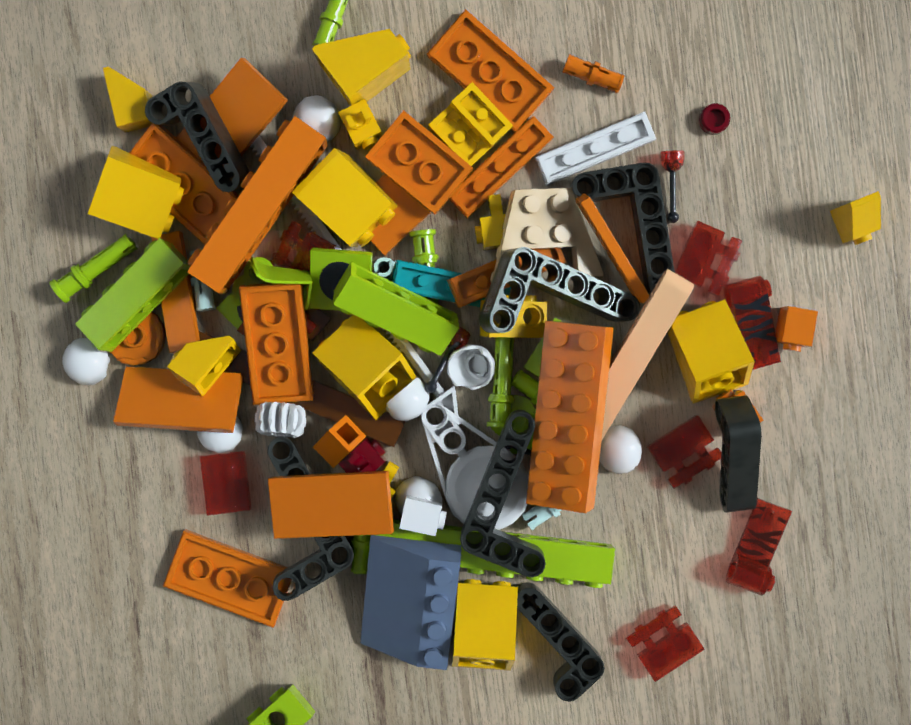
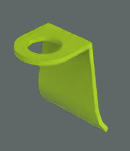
(284, 276)

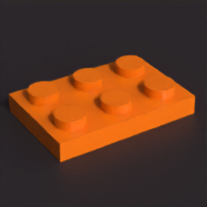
(419, 162)

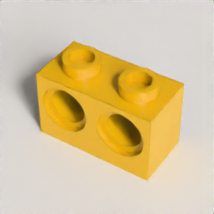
(533, 329)

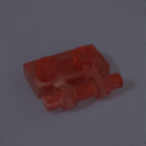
(289, 240)
(699, 254)
(680, 444)
(670, 650)

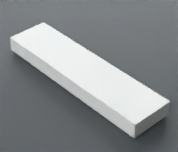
(595, 148)

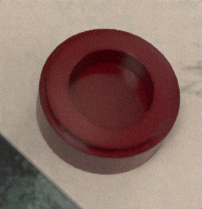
(714, 119)

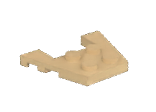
(548, 221)

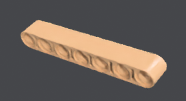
(643, 340)

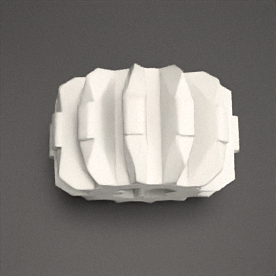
(280, 419)

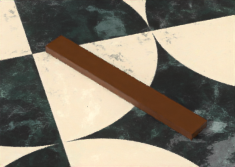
(332, 404)

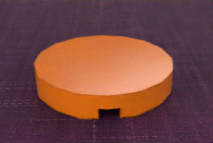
(142, 343)

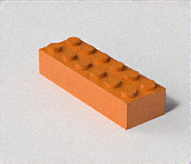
(258, 206)
(569, 416)

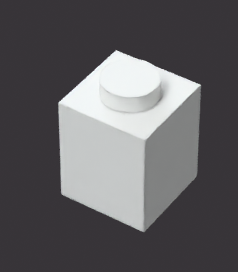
(422, 516)

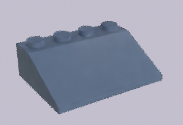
(411, 599)

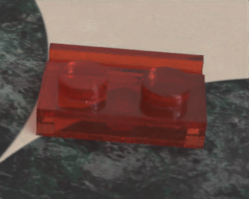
(225, 482)

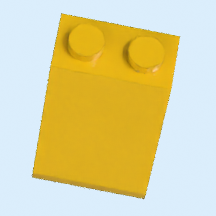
(364, 63)
(136, 194)
(346, 198)
(710, 351)
(365, 364)
(485, 625)

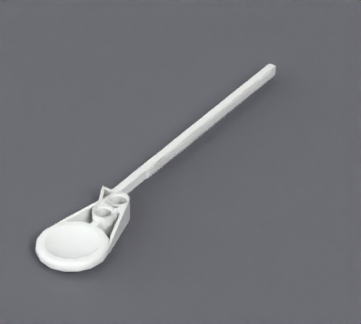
(469, 468)

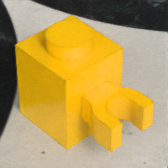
(361, 125)
(490, 228)

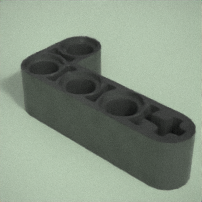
(204, 141)
(739, 453)
(554, 635)

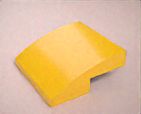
(470, 125)

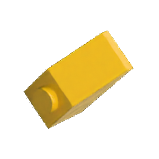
(127, 101)
(858, 218)
(203, 362)

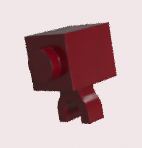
(364, 458)

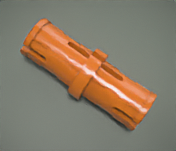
(593, 73)

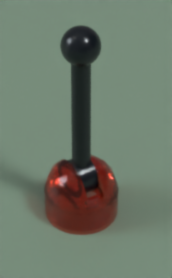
(672, 162)
(459, 340)

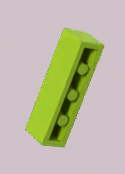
(133, 295)
(395, 309)

